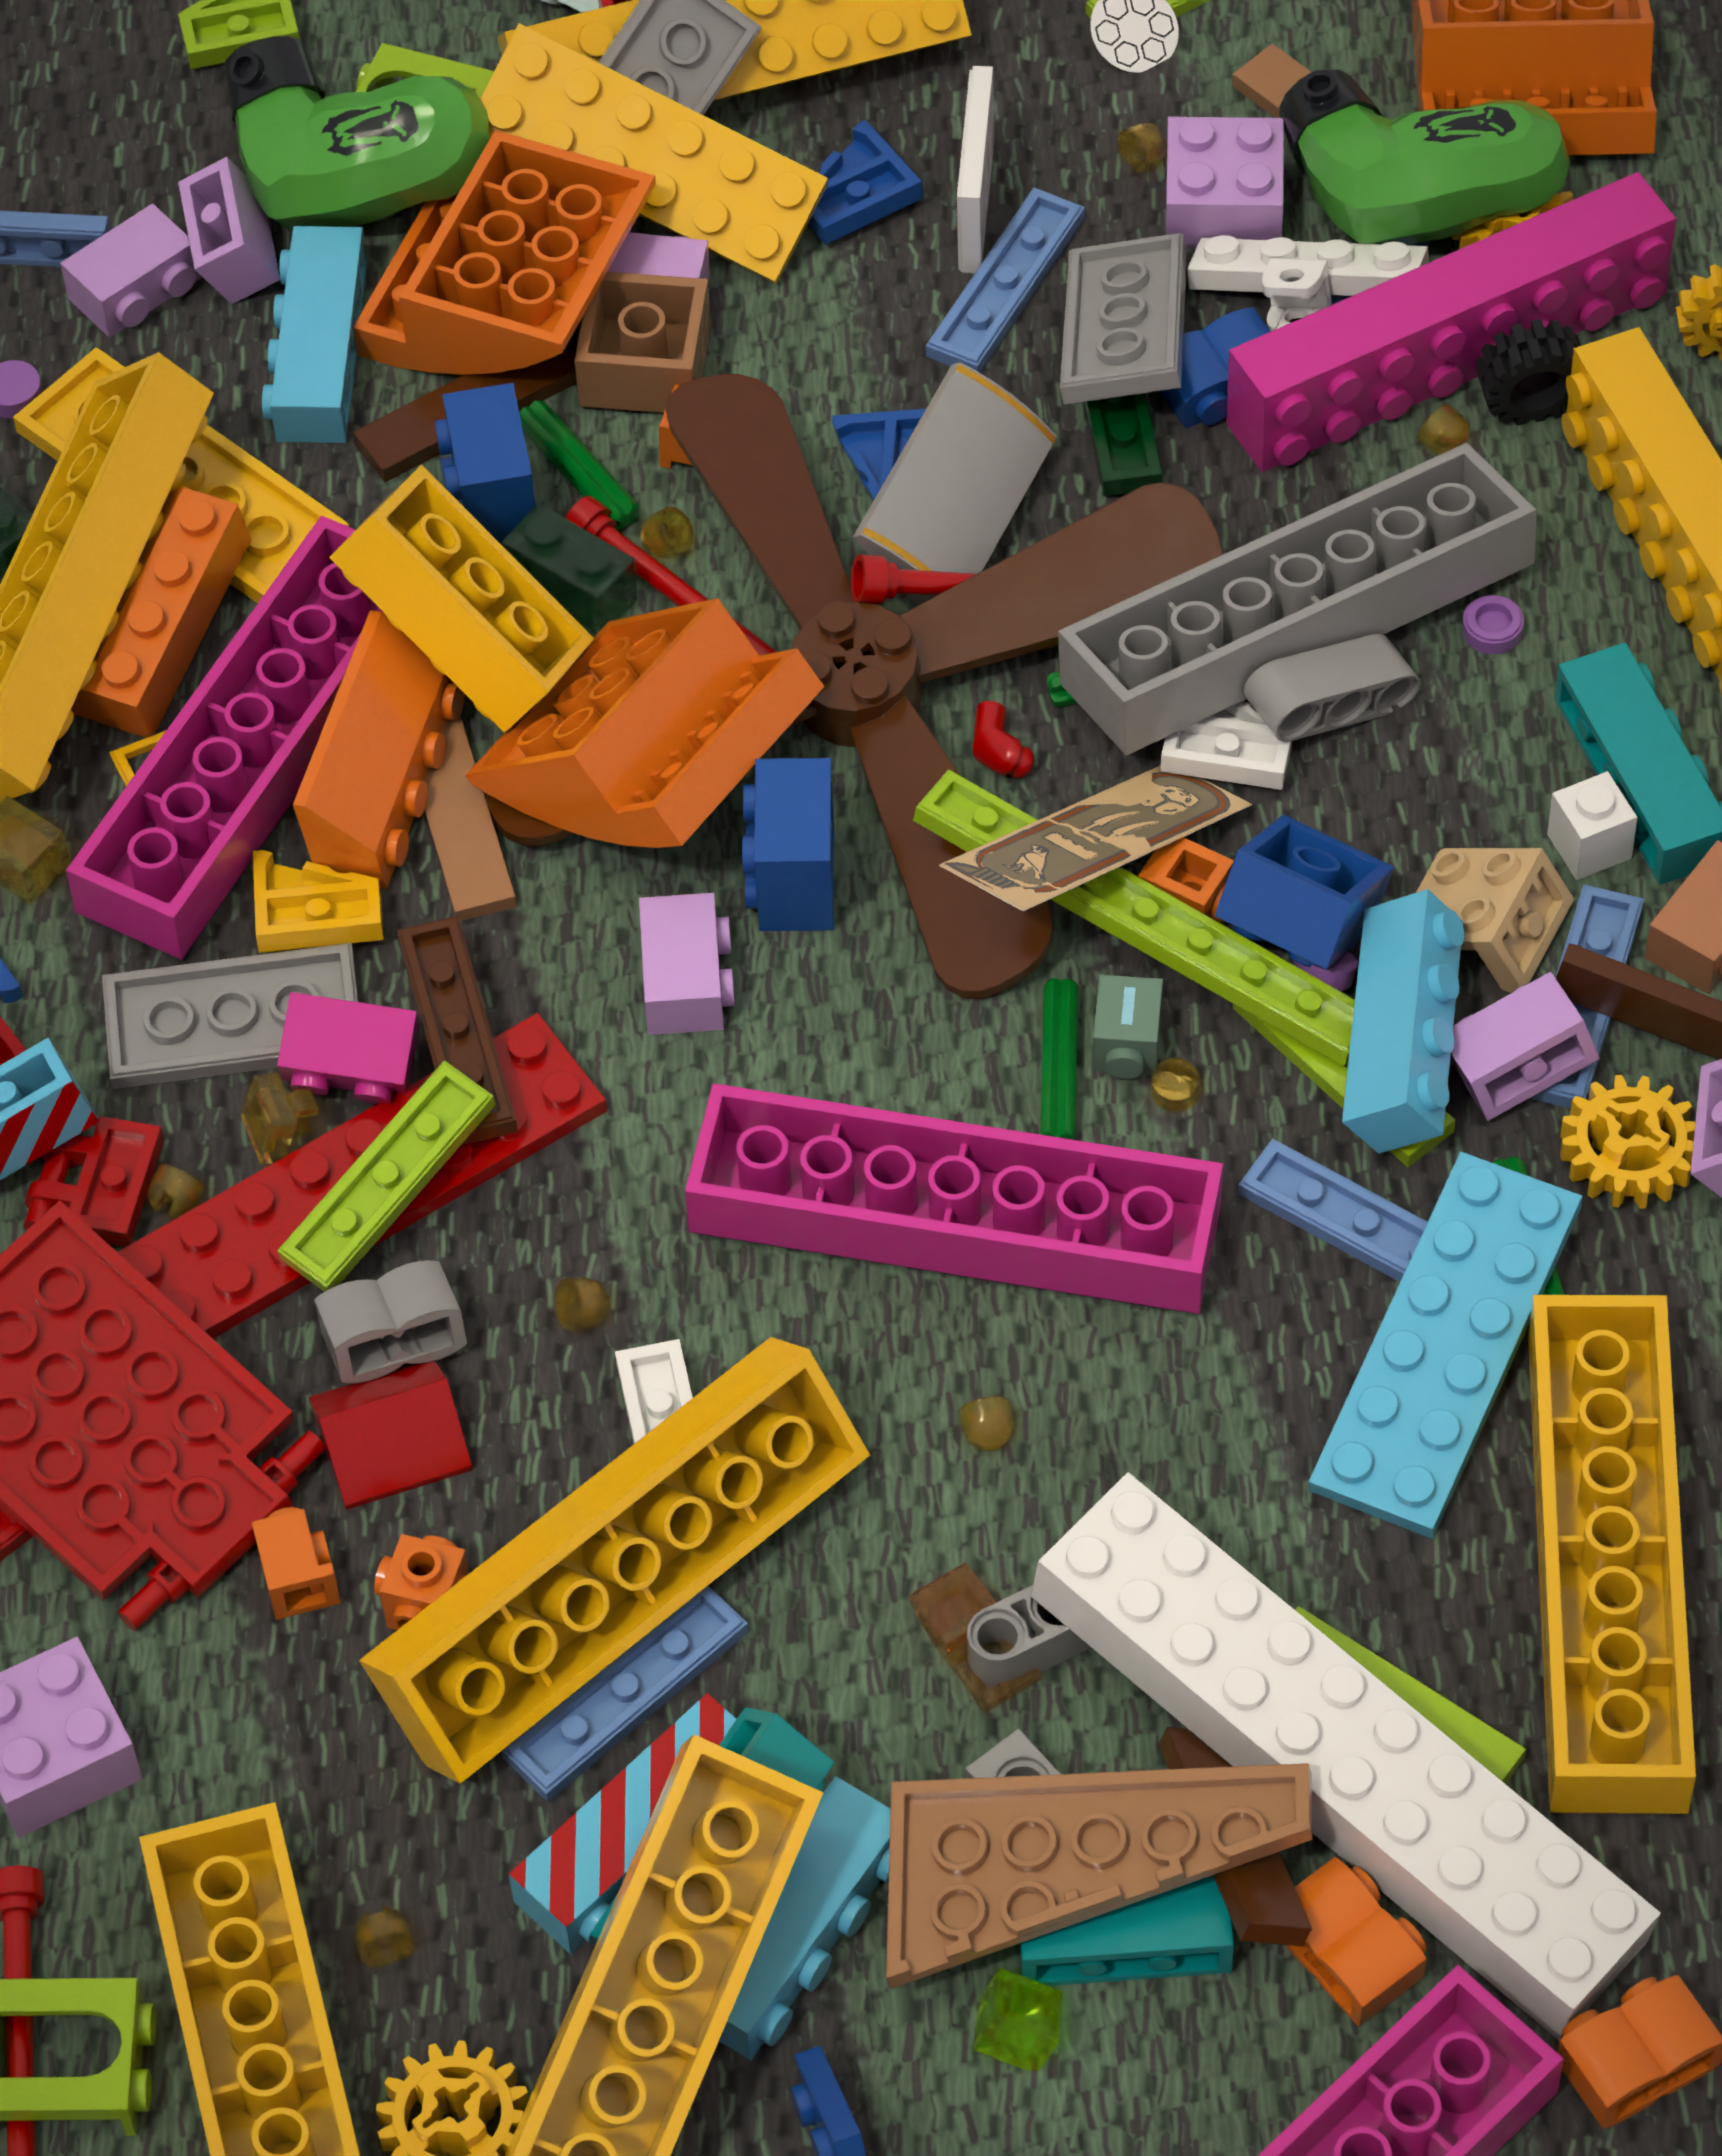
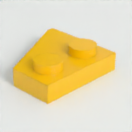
(313, 906)

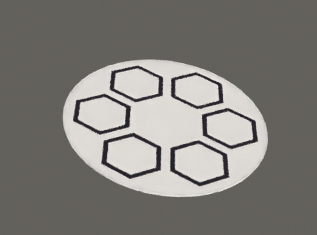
(1134, 32)

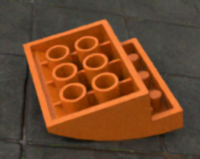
(1566, 56)
(503, 263)
(648, 728)

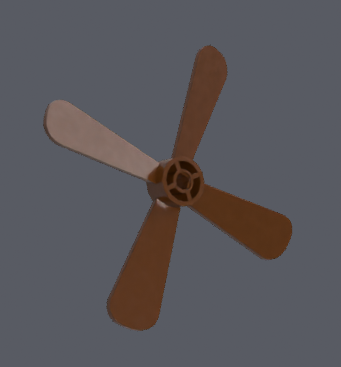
(878, 659)

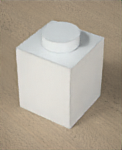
(1592, 825)

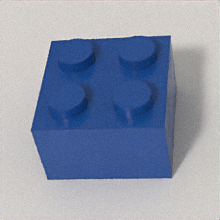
(488, 457)
(790, 844)
(1302, 891)

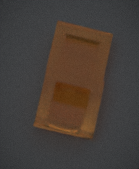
(945, 1612)

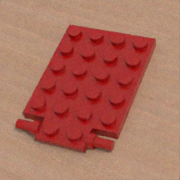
(128, 1423)

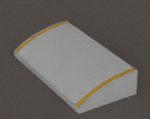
(956, 479)

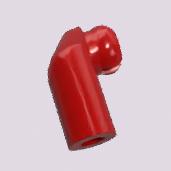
(997, 748)

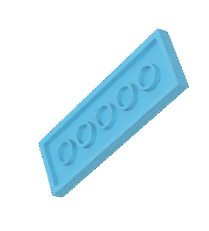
(1445, 1345)

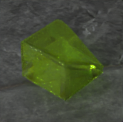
(1018, 2020)

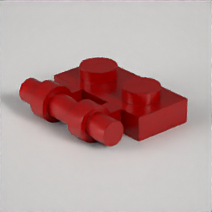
(112, 1181)

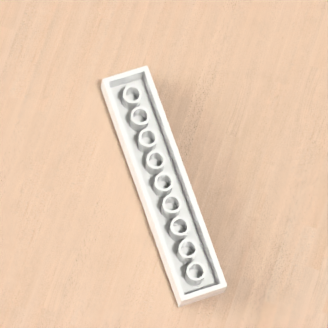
(1385, 1780)

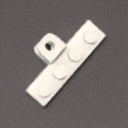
(1298, 273)

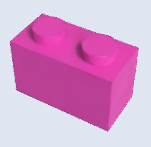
(347, 1047)

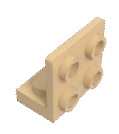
(1507, 905)

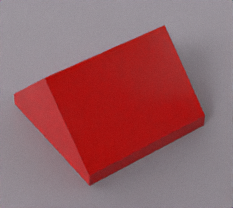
(391, 1433)

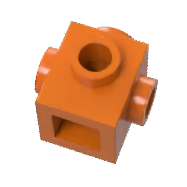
(417, 1576)

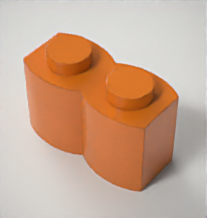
(1354, 1943)
(1639, 2049)

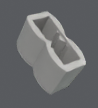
(390, 1321)

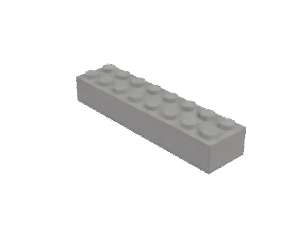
(1307, 586)

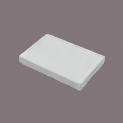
(975, 169)

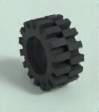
(1527, 371)

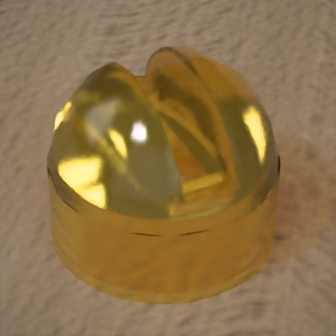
(1142, 140)
(1444, 430)
(671, 541)
(1171, 1087)
(175, 1188)
(580, 1303)
(987, 1422)
(380, 1930)

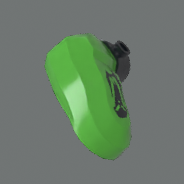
(349, 152)
(1423, 170)

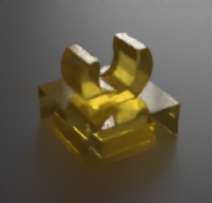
(275, 1117)

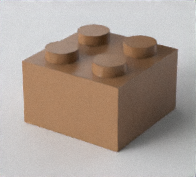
(641, 340)

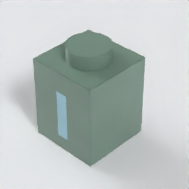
(1127, 1025)

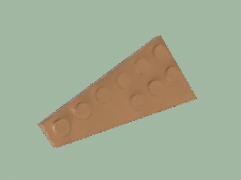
(1032, 1854)

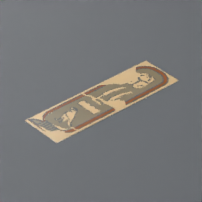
(1094, 836)

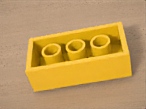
(462, 599)

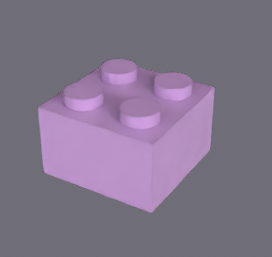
(1224, 178)
(59, 1739)

